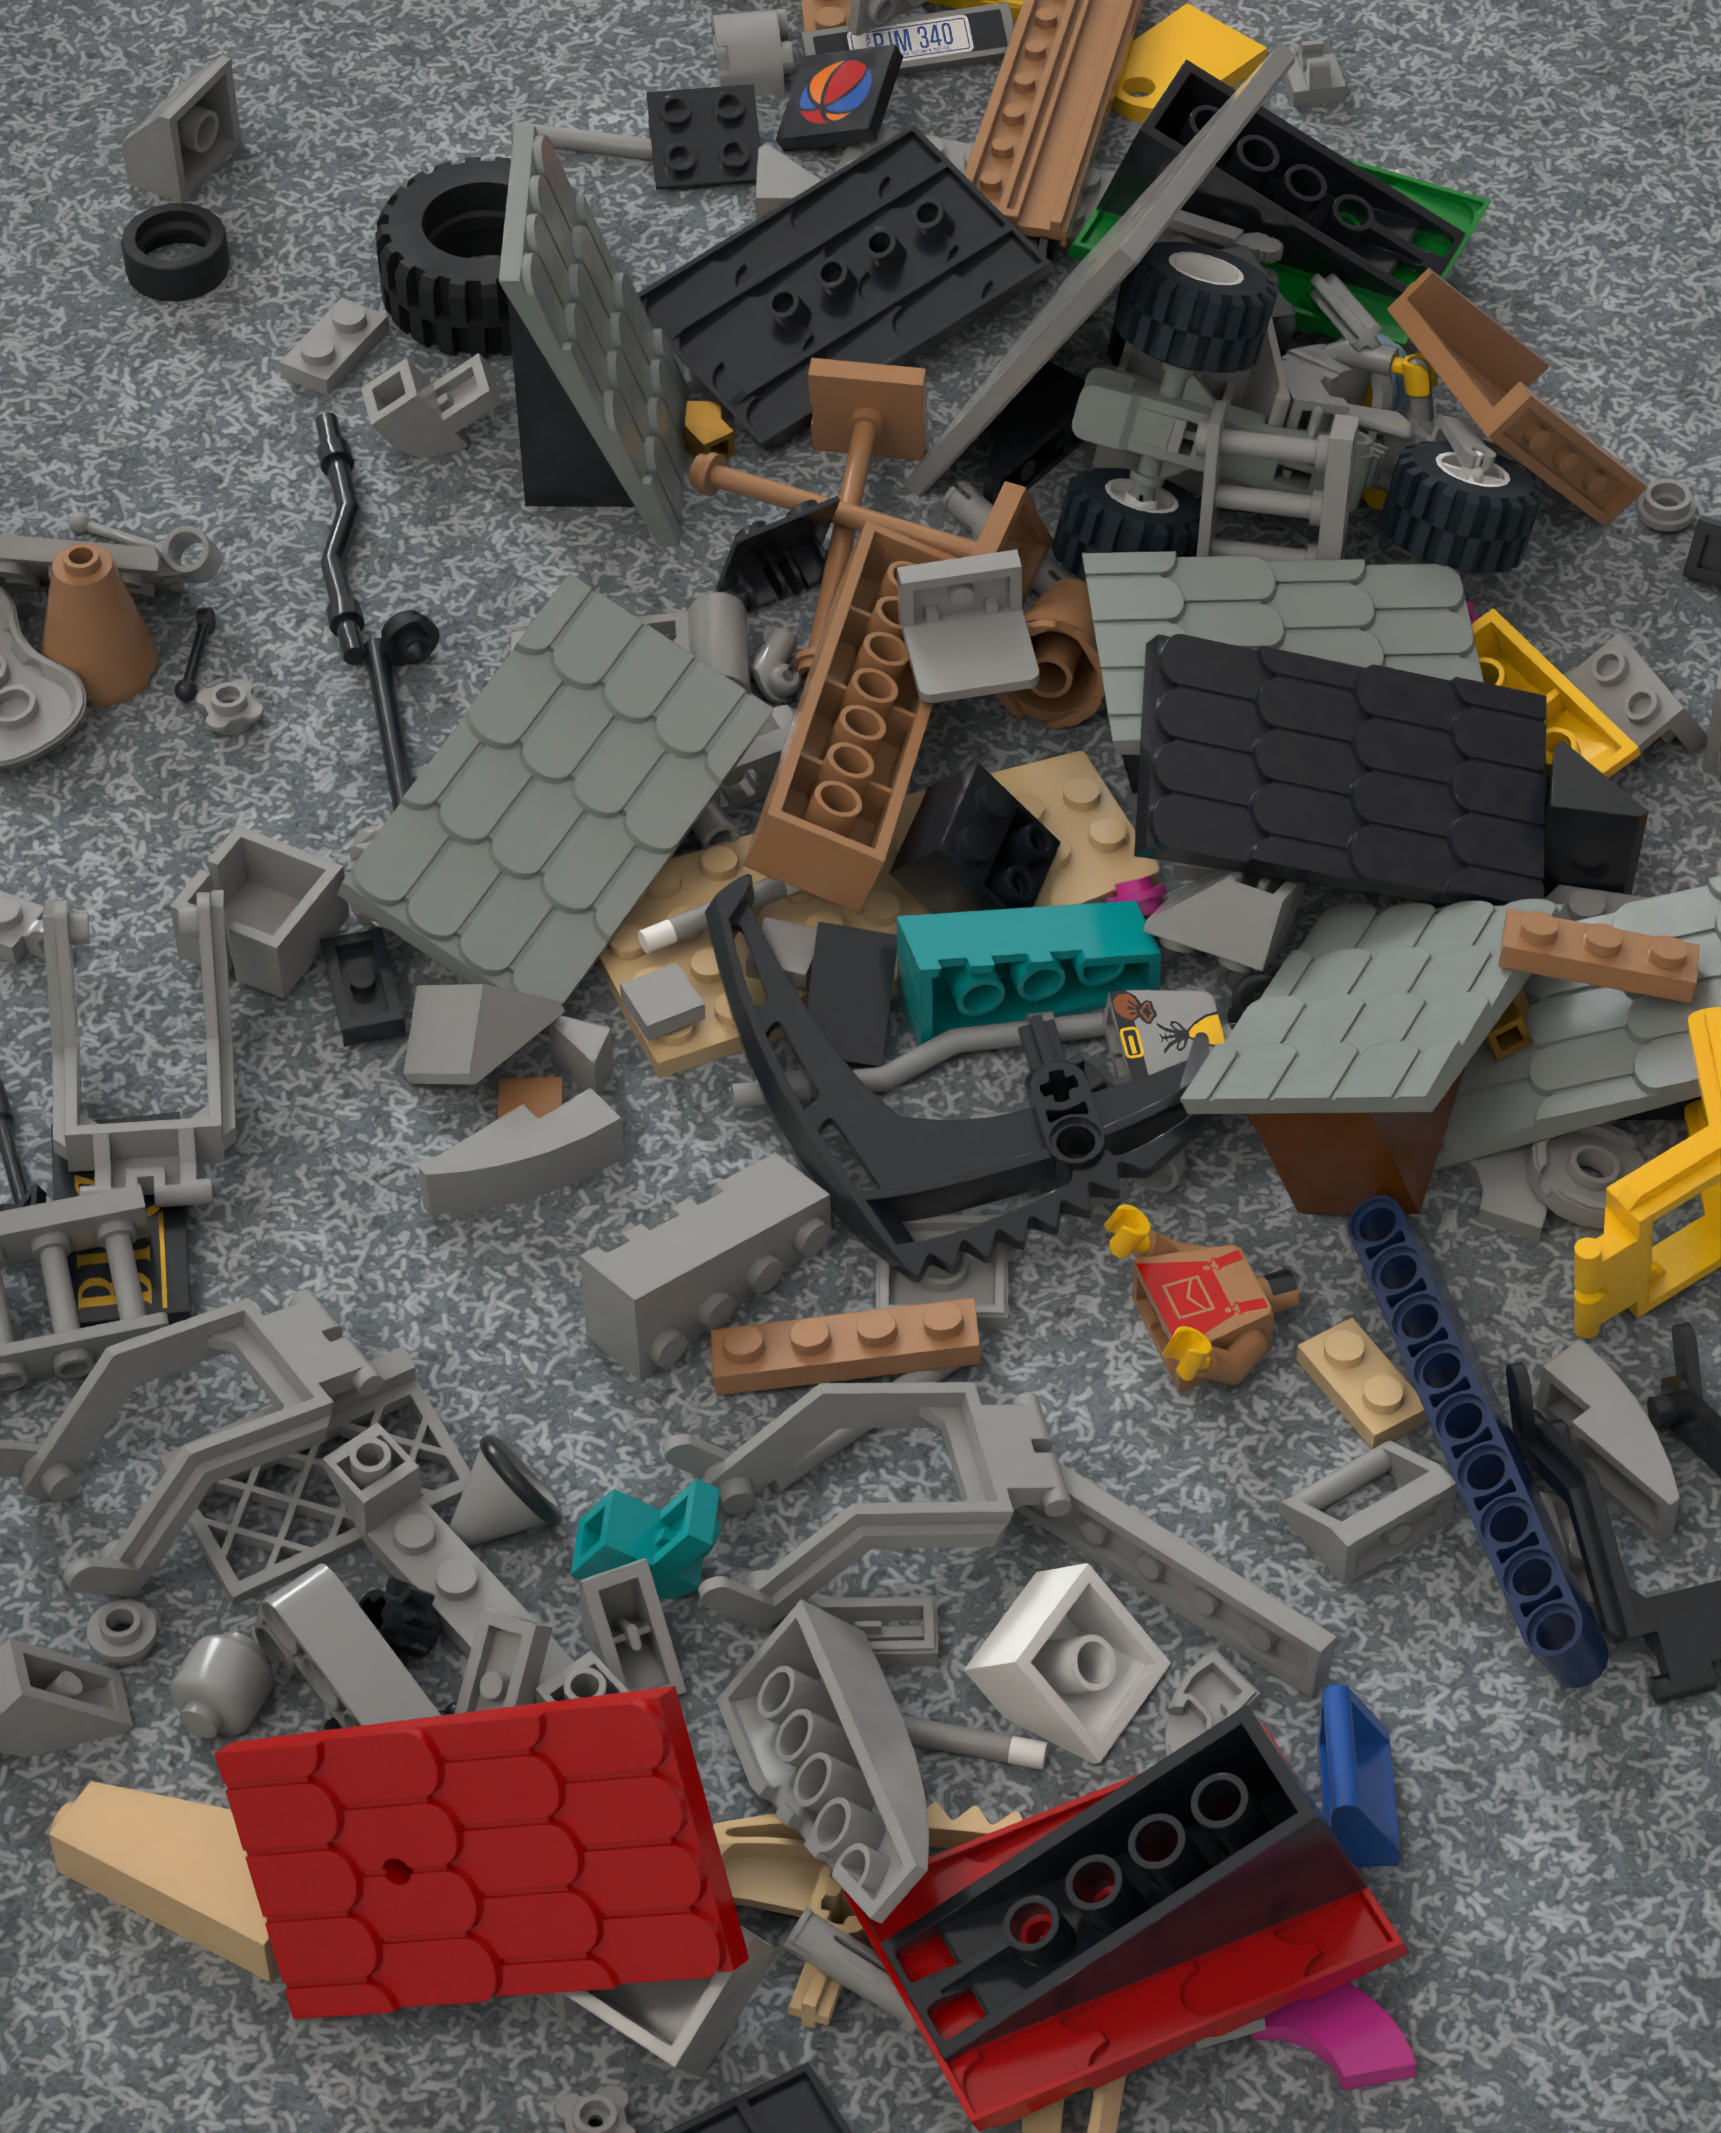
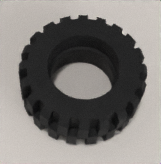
(426, 260)

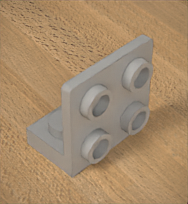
(1635, 697)

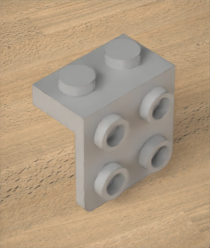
(966, 627)

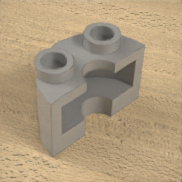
(752, 51)

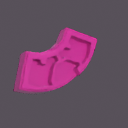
(1347, 2034)

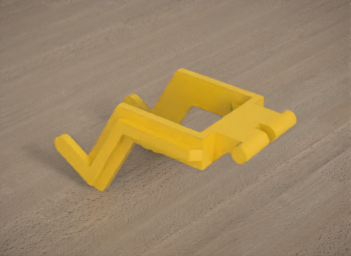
(1621, 1265)

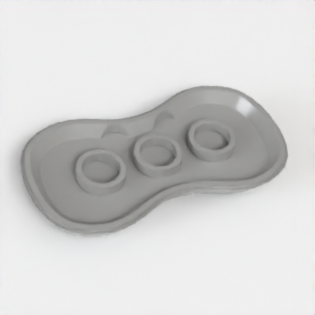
(37, 696)

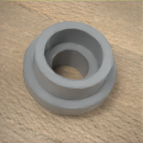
(1666, 505)
(123, 1646)

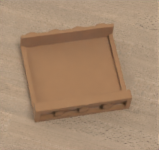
(1491, 380)

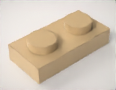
(1362, 1383)

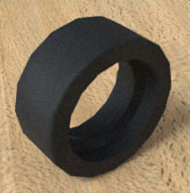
(179, 278)

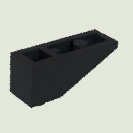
(1034, 431)

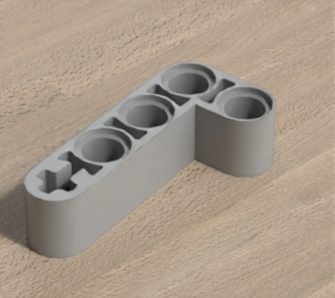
(329, 1639)

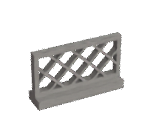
(348, 1415)

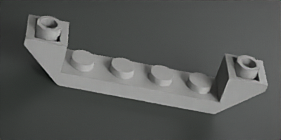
(417, 1547)

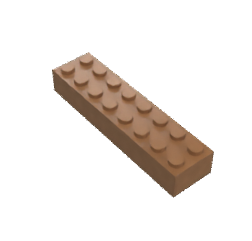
(849, 737)

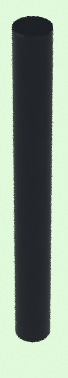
(388, 721)

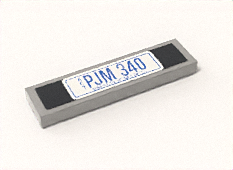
(929, 39)

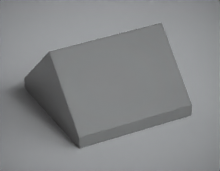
(470, 1030)

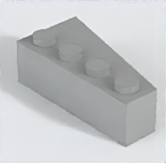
(701, 1263)

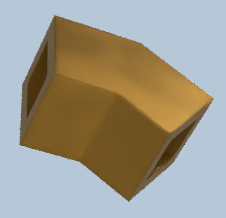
(706, 430)
(1510, 1030)

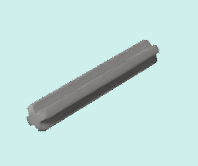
(1345, 312)

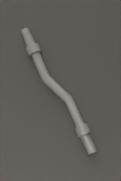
(930, 1054)

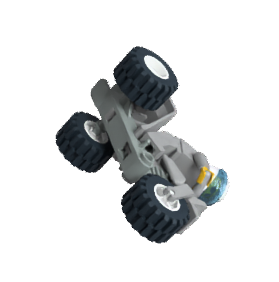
(1206, 334)

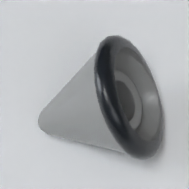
(501, 1497)

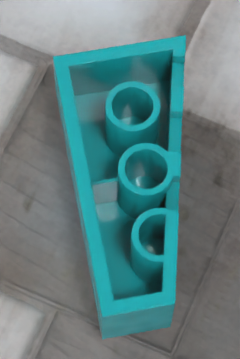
(1019, 962)

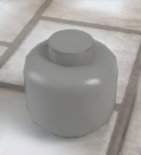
(222, 1685)

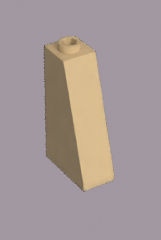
(168, 1863)

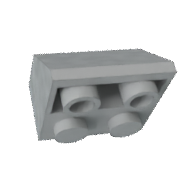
(1230, 916)

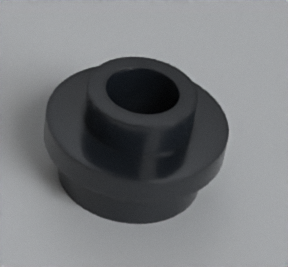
(409, 638)

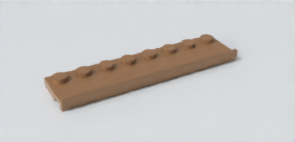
(1051, 110)

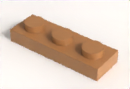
(1599, 955)

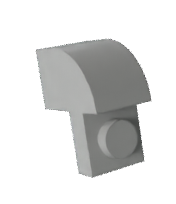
(430, 416)

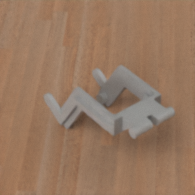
(148, 1153)
(290, 1355)
(994, 1452)

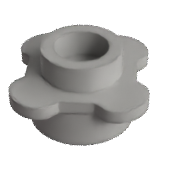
(230, 707)
(607, 2106)

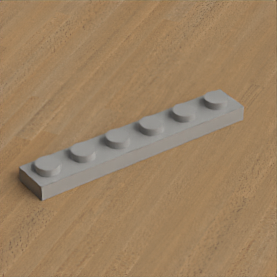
(1191, 1584)

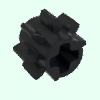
(403, 1618)

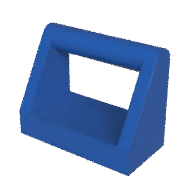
(1357, 1779)

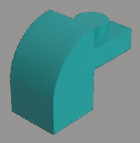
(670, 1538)

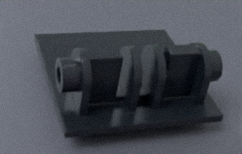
(703, 136)
(778, 555)

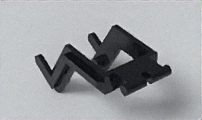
(1677, 1625)

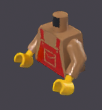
(1200, 1302)

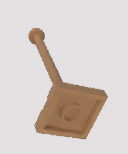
(863, 414)
(1009, 526)

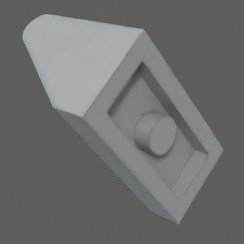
(1383, 1528)

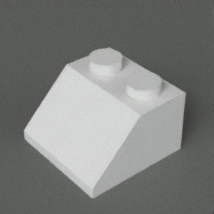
(1068, 1662)

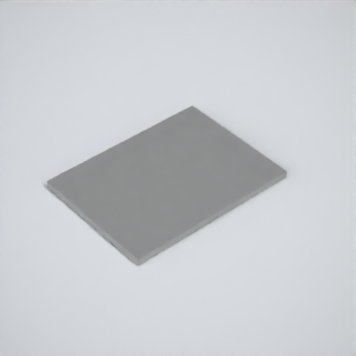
(1101, 269)

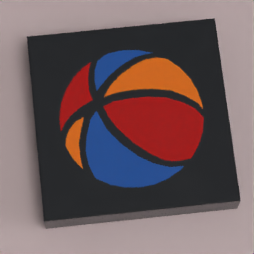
(839, 98)

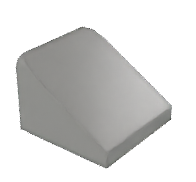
(582, 1052)

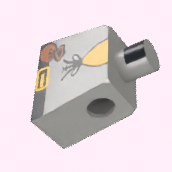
(1157, 1029)

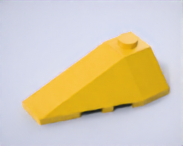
(1570, 716)

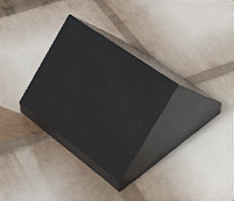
(1589, 827)

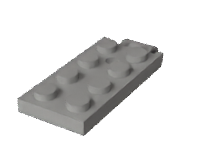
(143, 568)

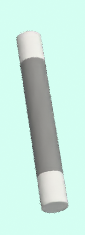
(694, 920)
(976, 1743)

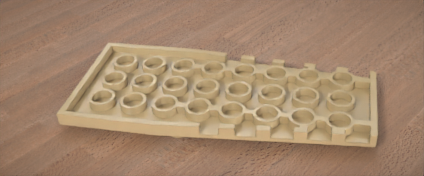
(1058, 791)

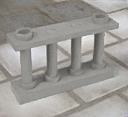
(1324, 508)

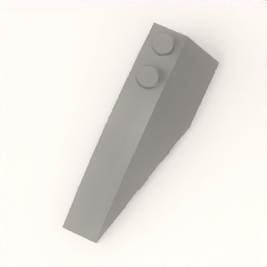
(833, 1755)

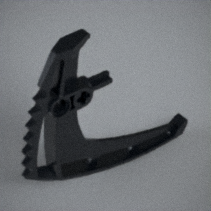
(947, 1164)

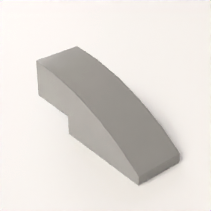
(524, 1156)
(1612, 1436)

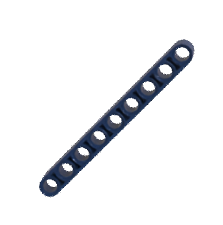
(1478, 1444)

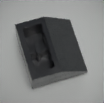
(974, 847)

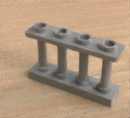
(49, 1235)

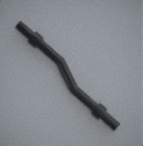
(343, 611)

